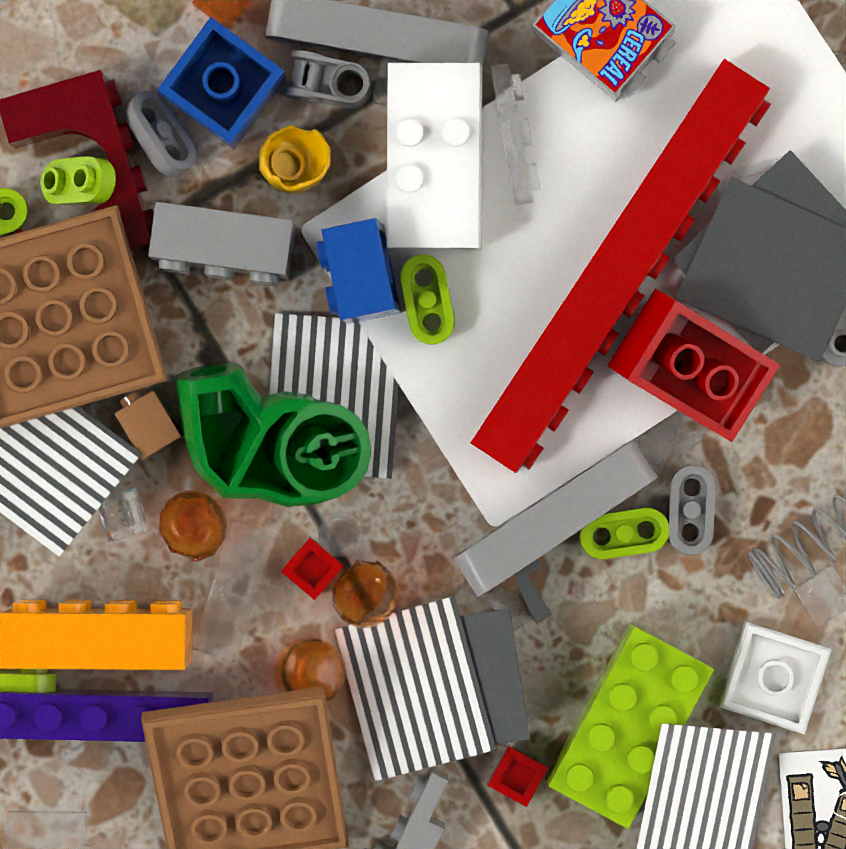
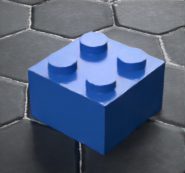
(222, 83)
(359, 271)

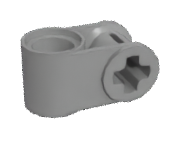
(324, 80)

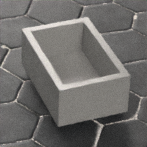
(222, 243)

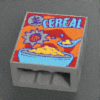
(607, 40)

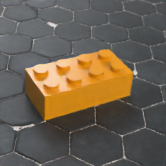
(96, 638)

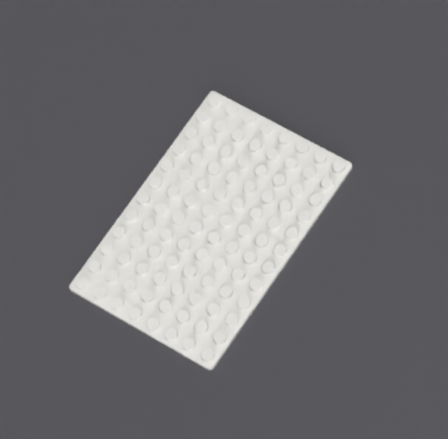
(532, 254)

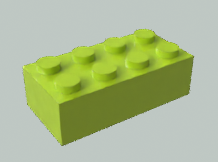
(618, 731)

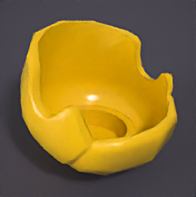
(294, 159)

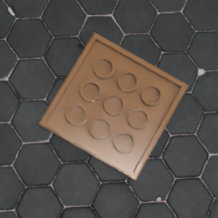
(72, 318)
(247, 773)

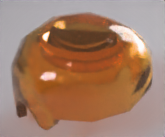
(193, 525)
(365, 594)
(310, 665)

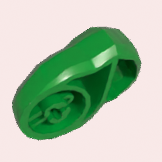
(270, 446)

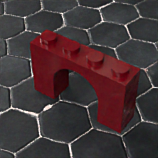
(86, 109)

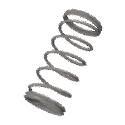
(764, 570)

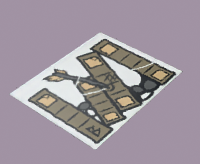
(814, 799)

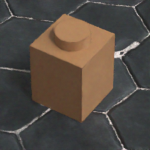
(148, 422)

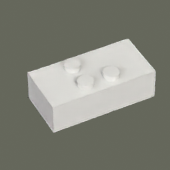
(434, 155)

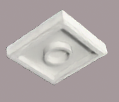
(774, 677)

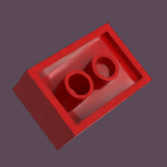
(693, 365)

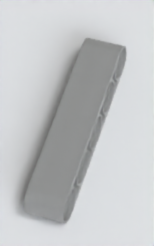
(373, 32)
(554, 518)

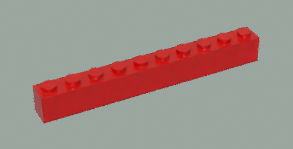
(621, 265)

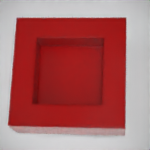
(312, 568)
(517, 775)

